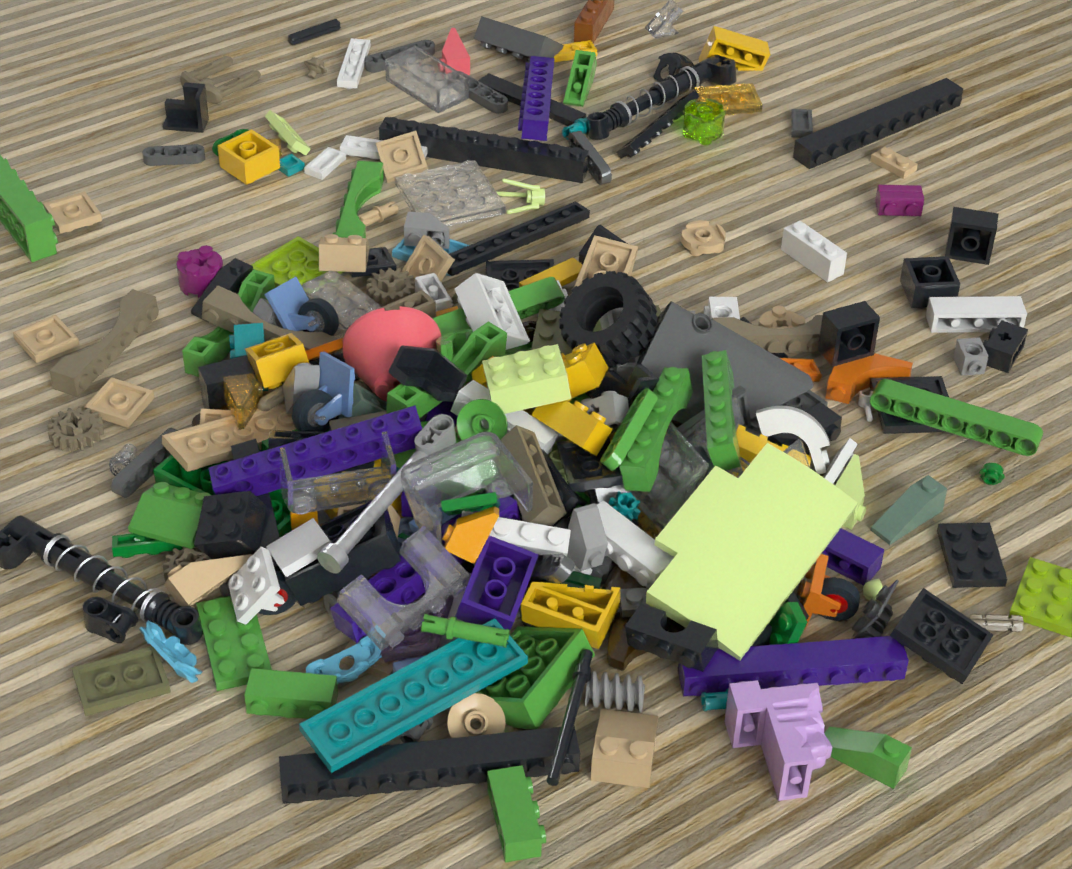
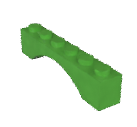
(364, 184)
(216, 344)
(480, 346)
(719, 416)
(642, 460)

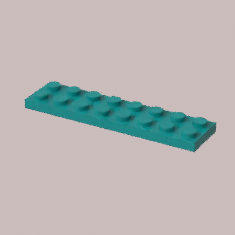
(408, 698)

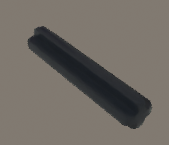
(314, 32)

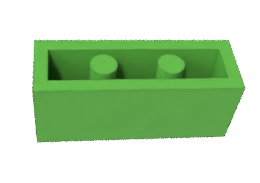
(289, 693)
(515, 813)

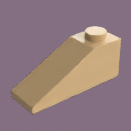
(201, 578)

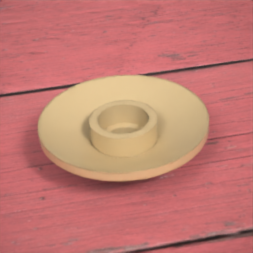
(475, 707)

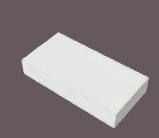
(325, 163)

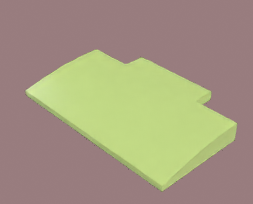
(746, 546)

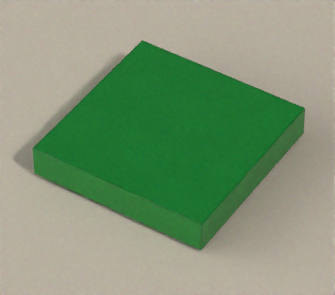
(470, 503)

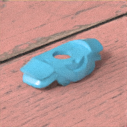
(172, 651)
(364, 655)

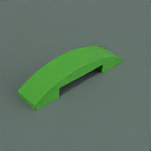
(452, 342)

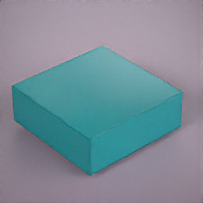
(290, 165)

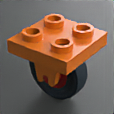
(826, 595)

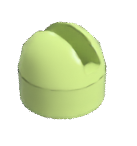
(872, 588)

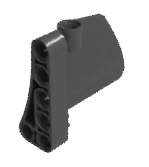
(685, 337)

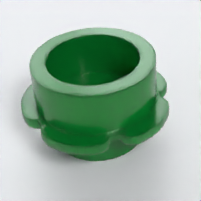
(992, 473)

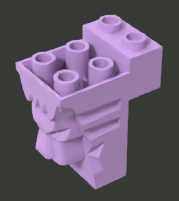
(787, 728)

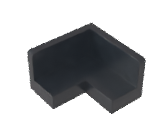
(190, 113)
(428, 370)
(637, 382)

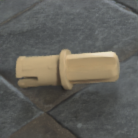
(379, 213)

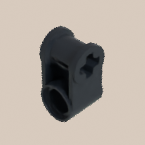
(108, 619)

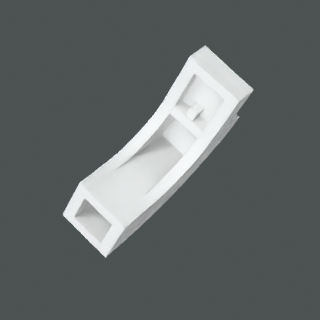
(798, 422)

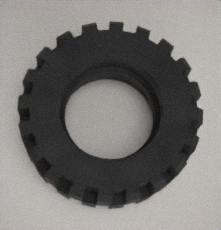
(597, 297)

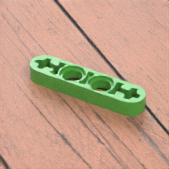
(629, 429)

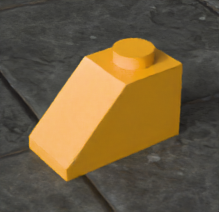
(470, 533)

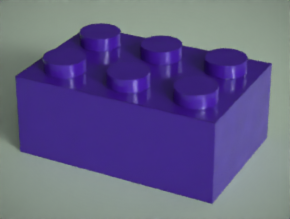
(497, 584)

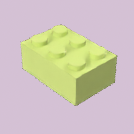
(527, 379)

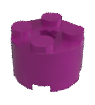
(197, 269)

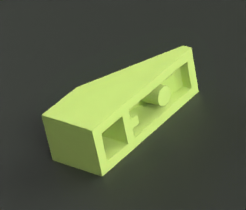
(852, 485)

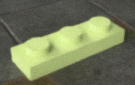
(287, 133)

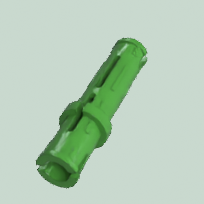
(465, 630)

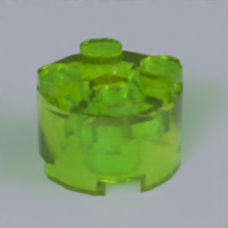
(703, 121)

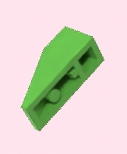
(580, 78)
(870, 753)

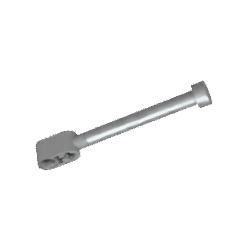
(432, 438)

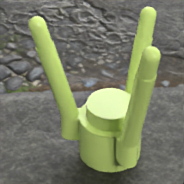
(534, 196)

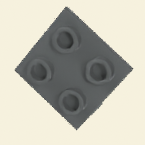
(876, 615)

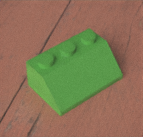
(168, 514)

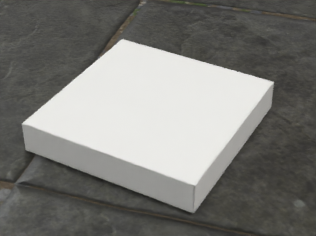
(298, 547)

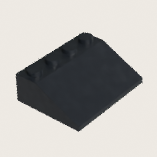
(373, 552)

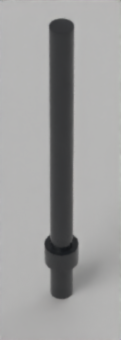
(580, 676)

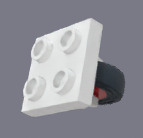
(259, 588)

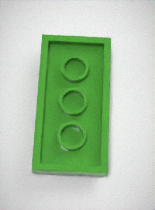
(231, 644)

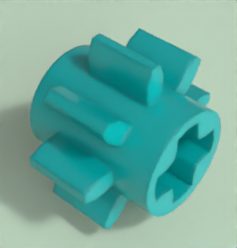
(626, 505)

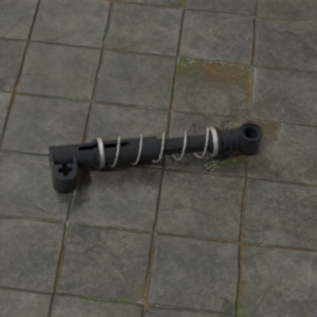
(713, 69)
(25, 537)

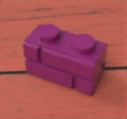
(899, 200)

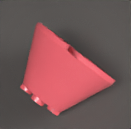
(375, 341)

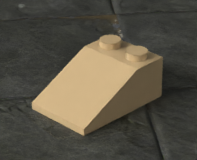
(343, 253)
(607, 256)
(624, 748)

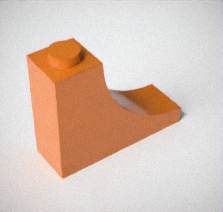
(852, 377)

